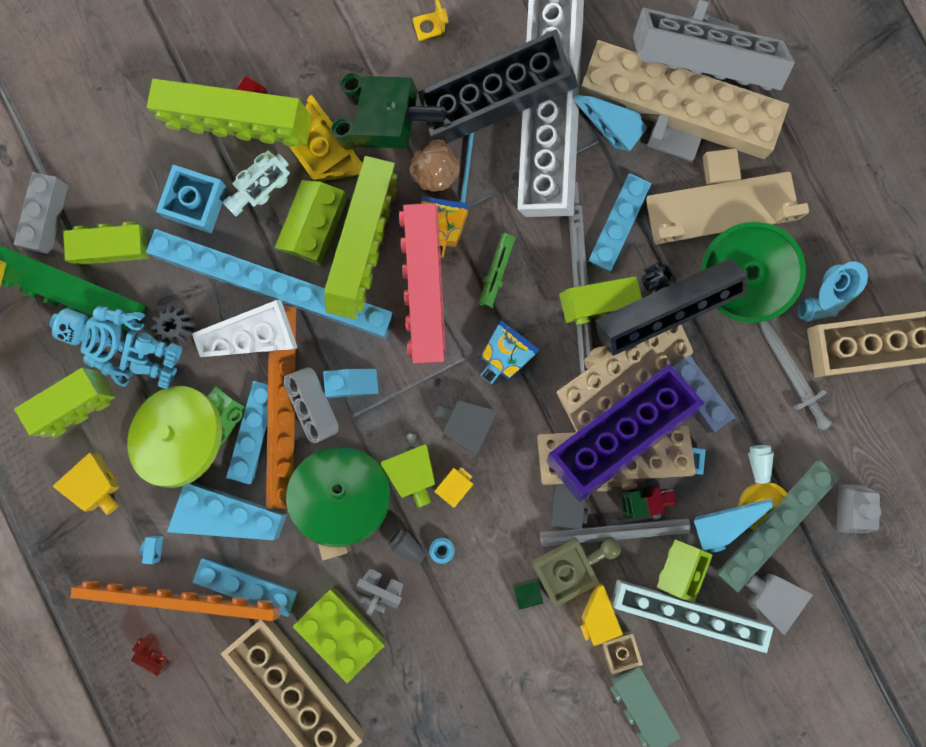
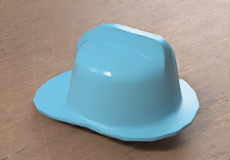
(842, 285)

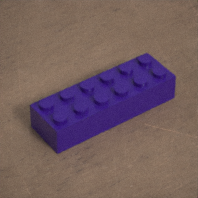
(624, 432)

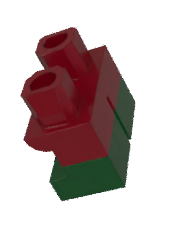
(648, 504)

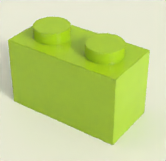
(684, 571)

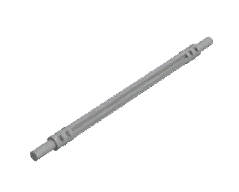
(579, 274)

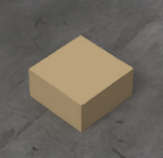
(721, 166)
(622, 653)

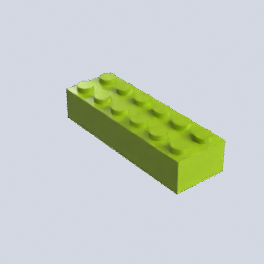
(230, 112)
(361, 238)

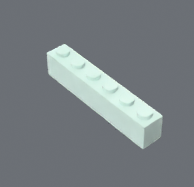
(691, 616)

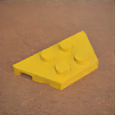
(323, 155)

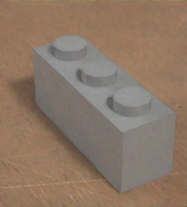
(41, 214)

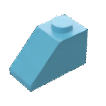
(350, 382)

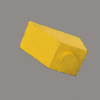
(599, 618)

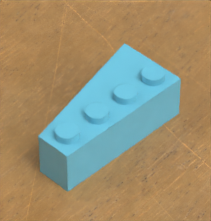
(217, 513)

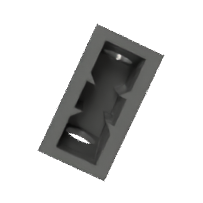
(466, 424)

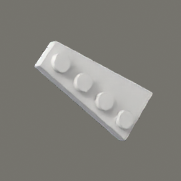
(253, 331)

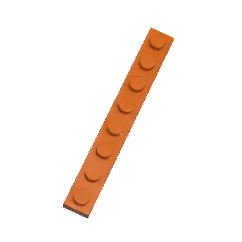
(280, 422)
(167, 600)

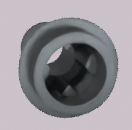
(407, 546)

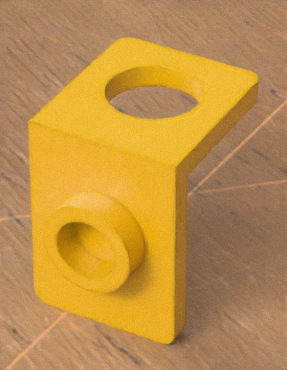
(438, 18)

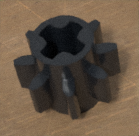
(657, 277)

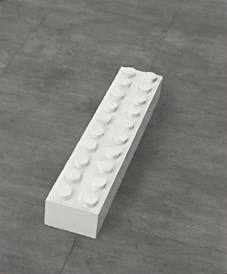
(552, 126)

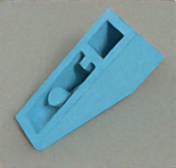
(617, 124)
(724, 526)

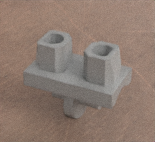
(369, 587)

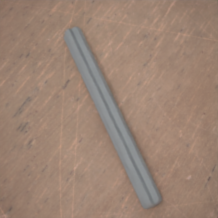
(616, 532)

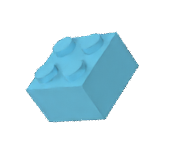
(192, 199)

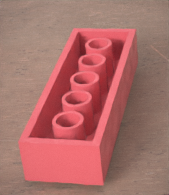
(424, 283)

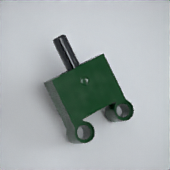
(383, 112)

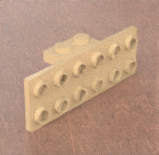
(616, 376)
(666, 459)

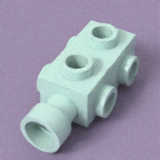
(258, 182)

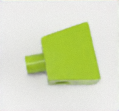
(411, 474)

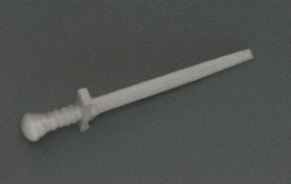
(798, 381)

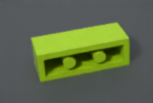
(105, 243)
(598, 299)

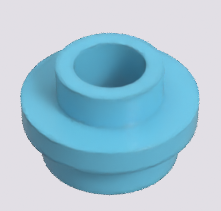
(442, 558)

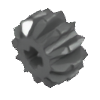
(176, 317)

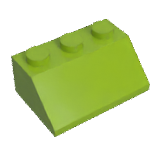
(312, 221)

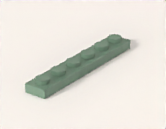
(777, 526)

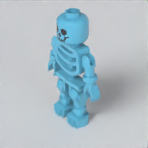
(77, 328)

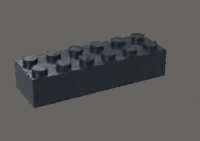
(501, 87)

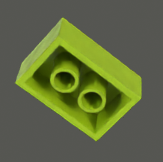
(65, 403)
(340, 634)

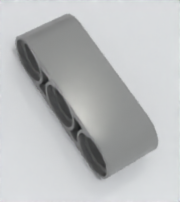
(311, 404)

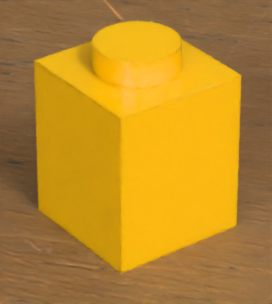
(454, 486)

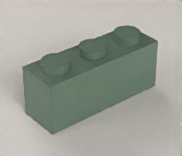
(643, 708)

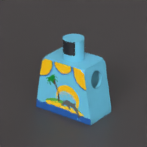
(506, 353)

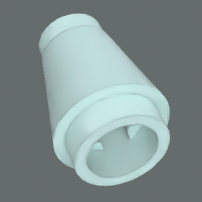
(761, 462)

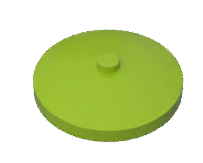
(174, 437)

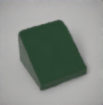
(528, 594)

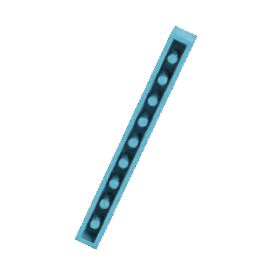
(261, 281)

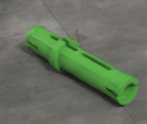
(505, 243)

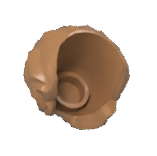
(435, 166)

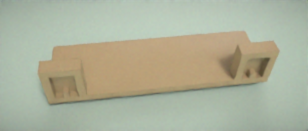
(723, 205)

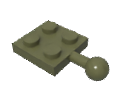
(568, 570)

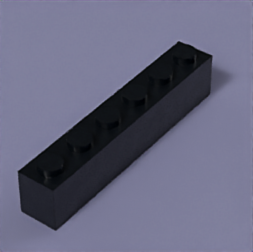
(671, 306)

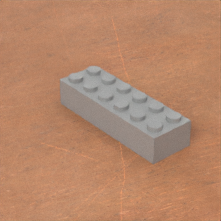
(712, 49)

